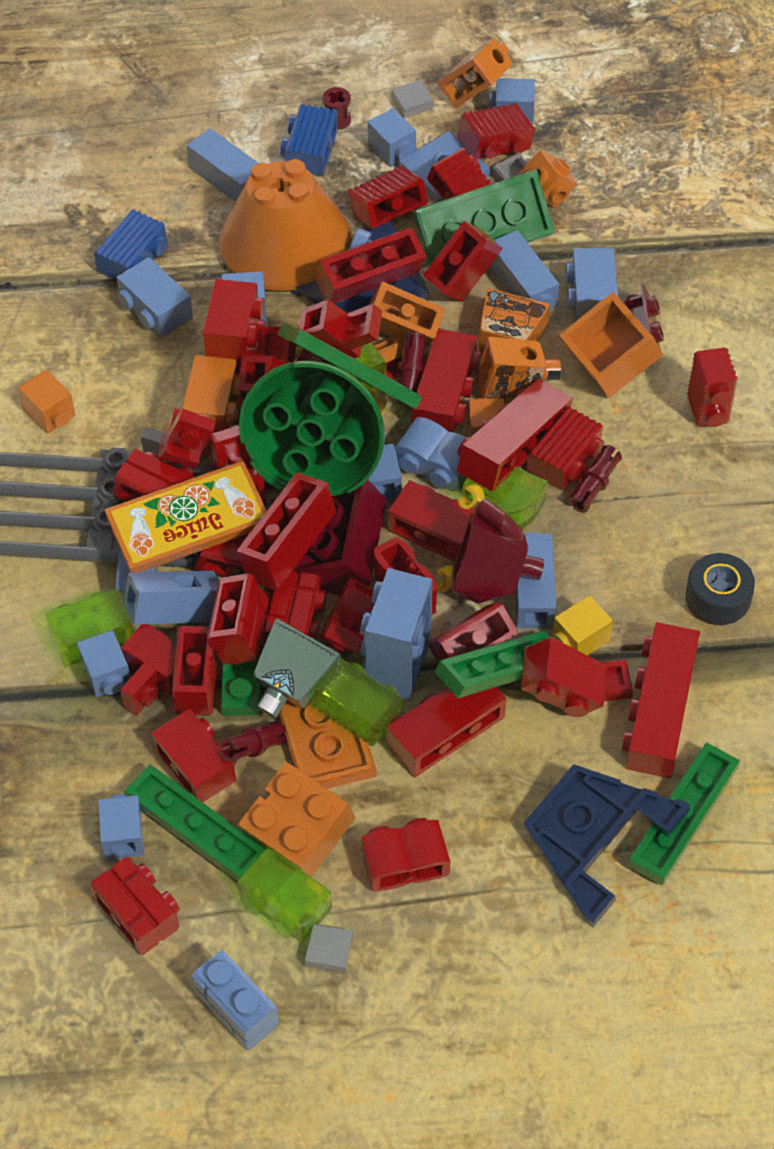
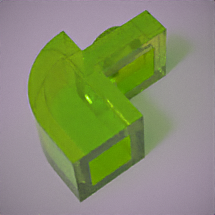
(519, 497)

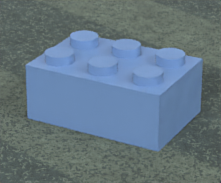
(397, 630)

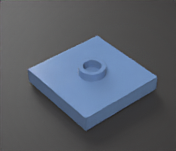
(431, 153)

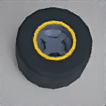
(720, 588)

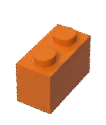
(406, 313)

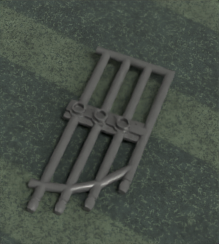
(101, 542)

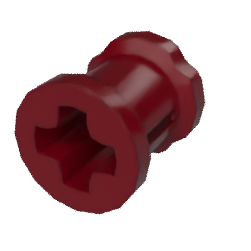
(339, 99)

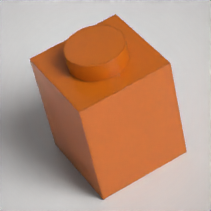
(47, 401)

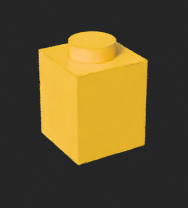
(583, 626)

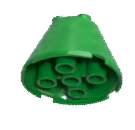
(314, 424)

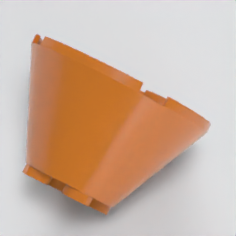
(282, 226)

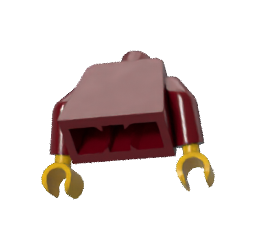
(489, 555)

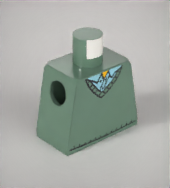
(291, 668)

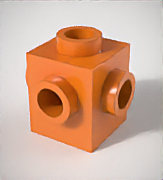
(553, 176)

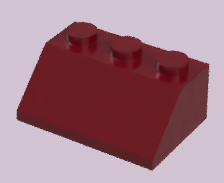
(347, 540)

